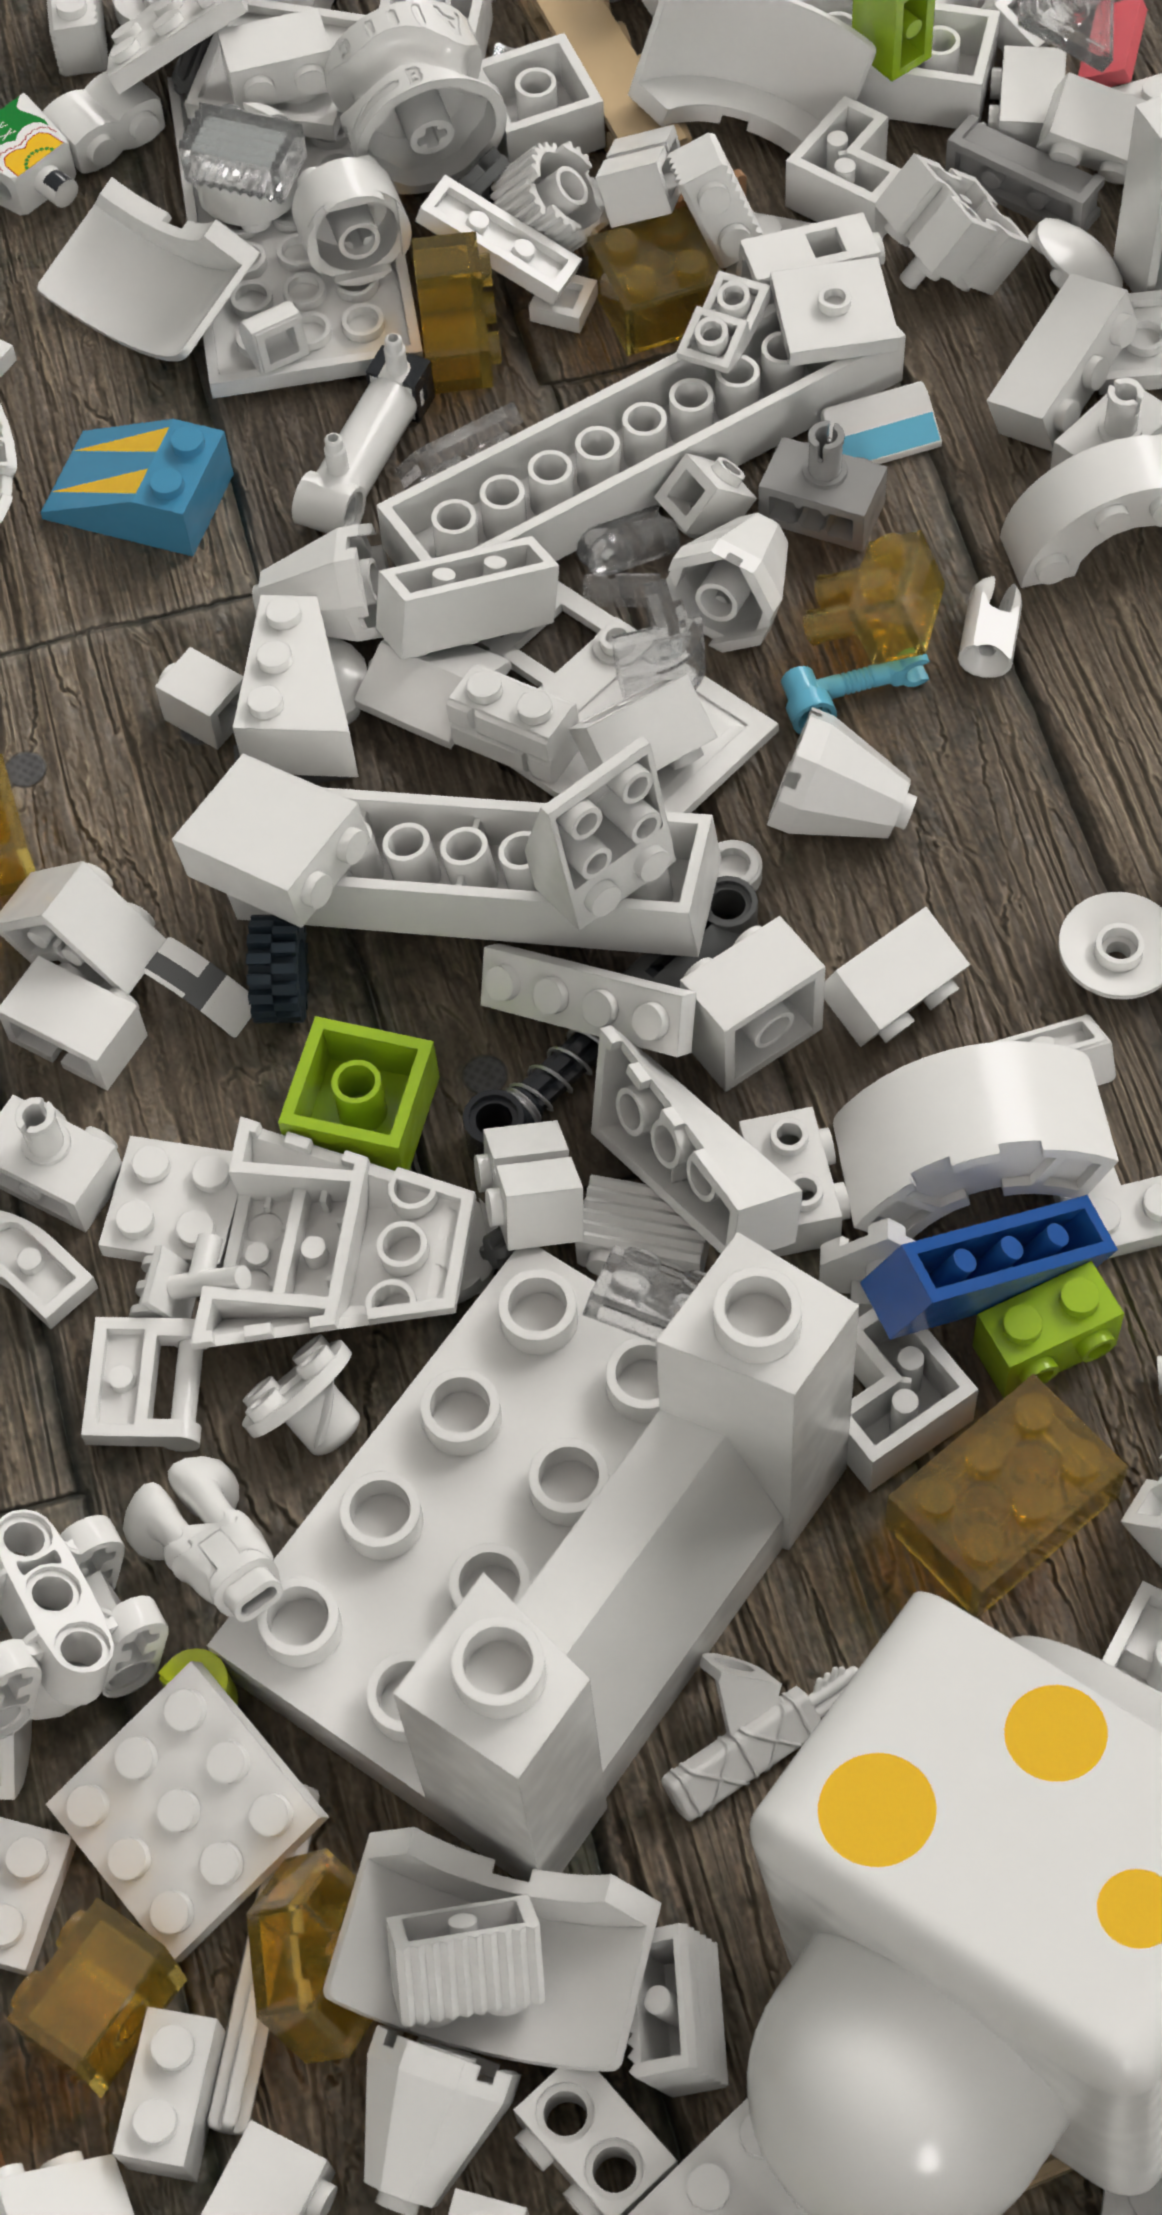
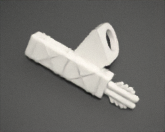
(758, 1728)

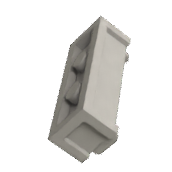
(1024, 176)

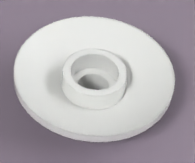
(1114, 924)

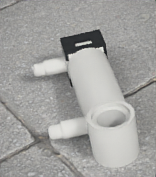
(396, 394)

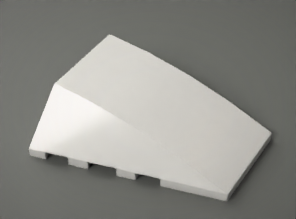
(332, 1243)

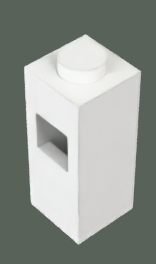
(809, 245)

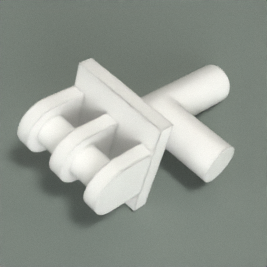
(174, 1283)

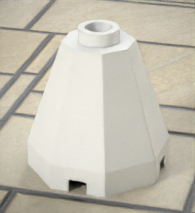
(342, 575)
(733, 580)
(840, 785)
(427, 2116)

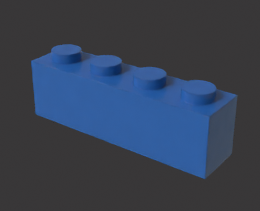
(983, 1265)

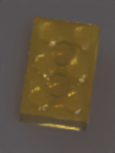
(1005, 1495)

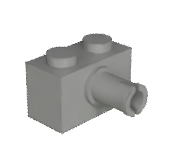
(822, 490)

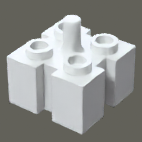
(950, 227)

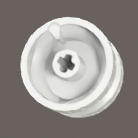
(415, 93)

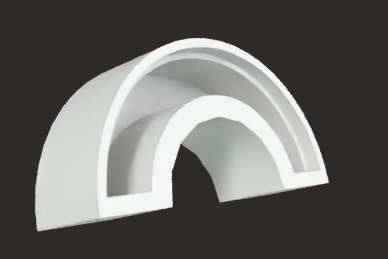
(1082, 506)

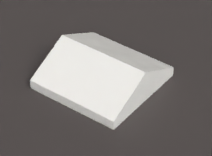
(417, 688)

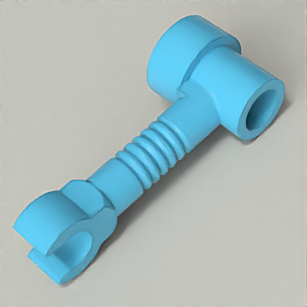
(807, 692)

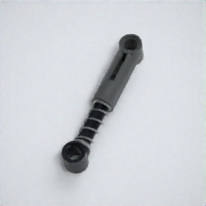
(529, 1099)

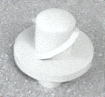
(306, 1399)

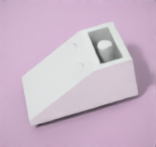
(602, 837)

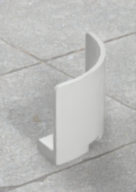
(750, 61)
(144, 277)
(972, 1124)
(591, 1943)

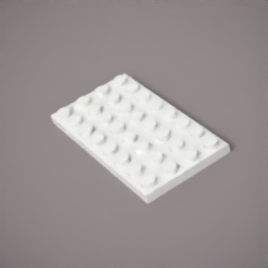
(339, 321)

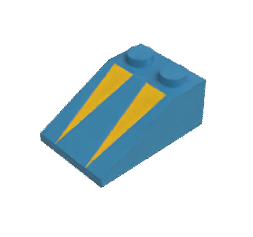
(144, 483)

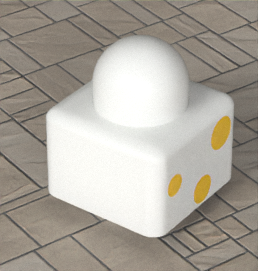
(964, 1928)

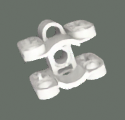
(112, 1647)

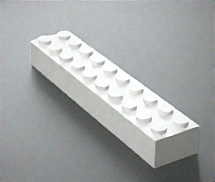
(621, 447)

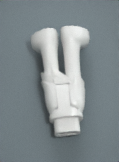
(219, 1559)

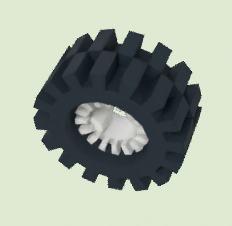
(277, 970)

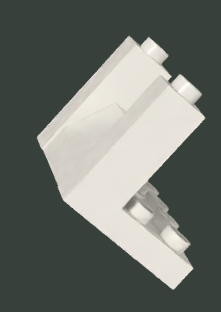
(553, 1542)

